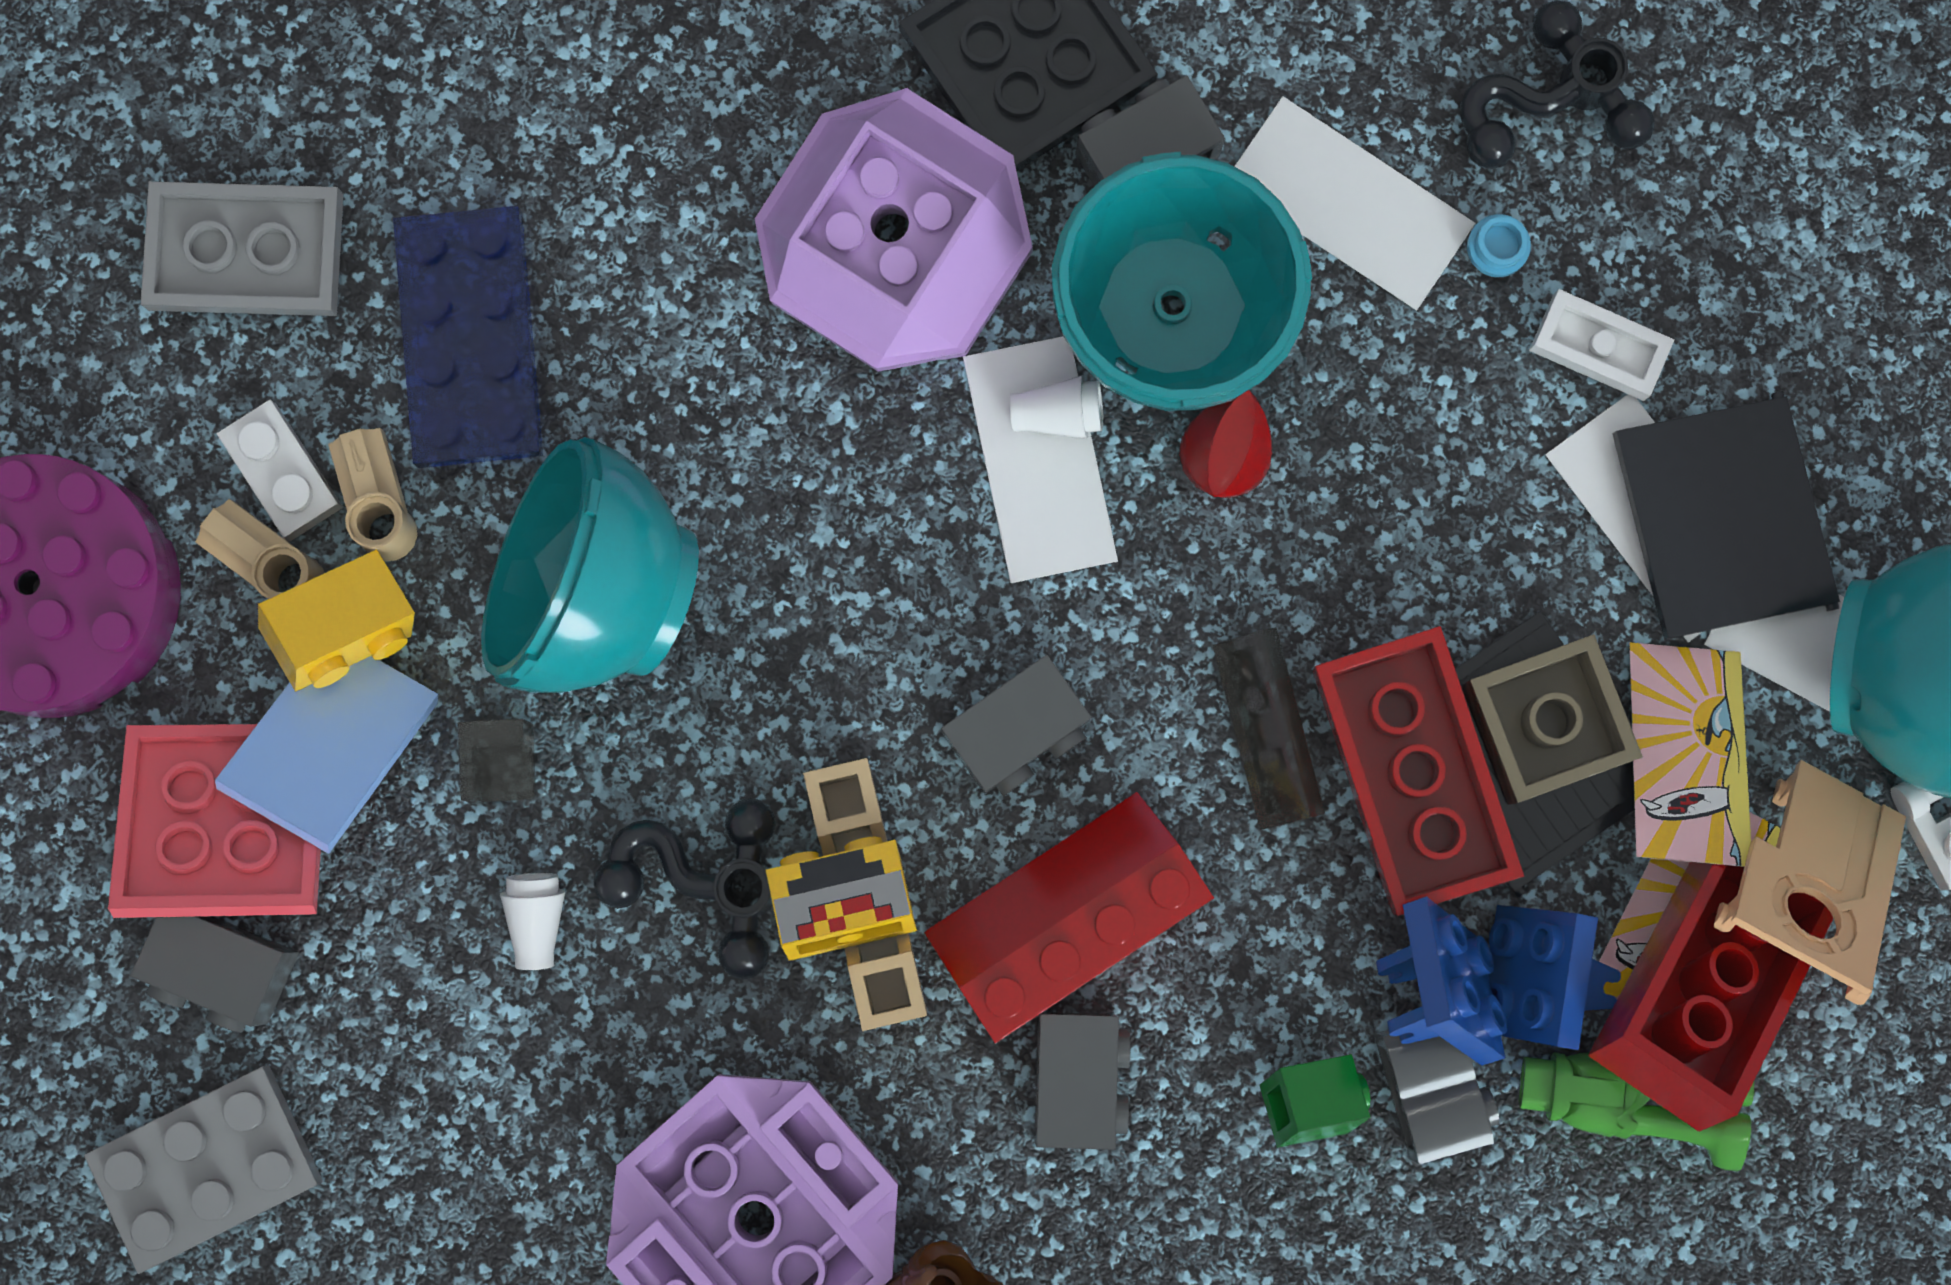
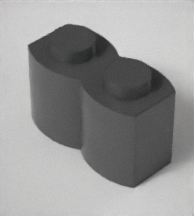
(1436, 1097)

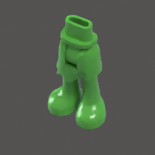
(1604, 1104)

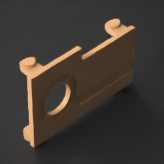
(1836, 851)

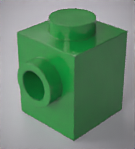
(1315, 1100)

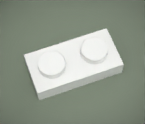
(1601, 345)
(279, 470)

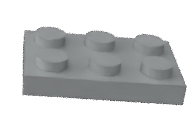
(242, 248)
(203, 1168)

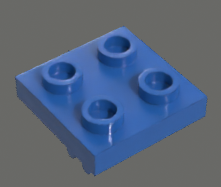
(1547, 973)
(1452, 984)

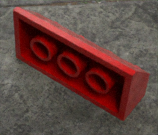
(1068, 916)

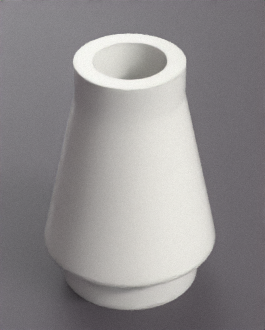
(1059, 408)
(533, 917)

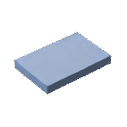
(327, 750)

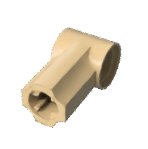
(372, 490)
(252, 548)

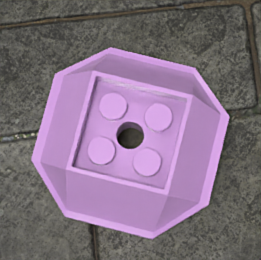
(905, 296)
(745, 1144)

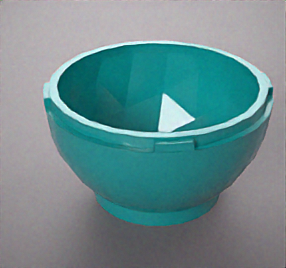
(1146, 240)
(587, 576)
(1896, 669)

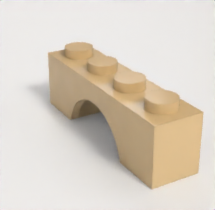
(882, 970)

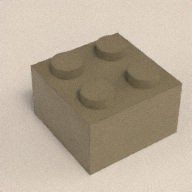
(1551, 720)

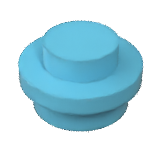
(1498, 245)

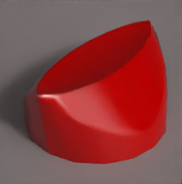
(1228, 447)

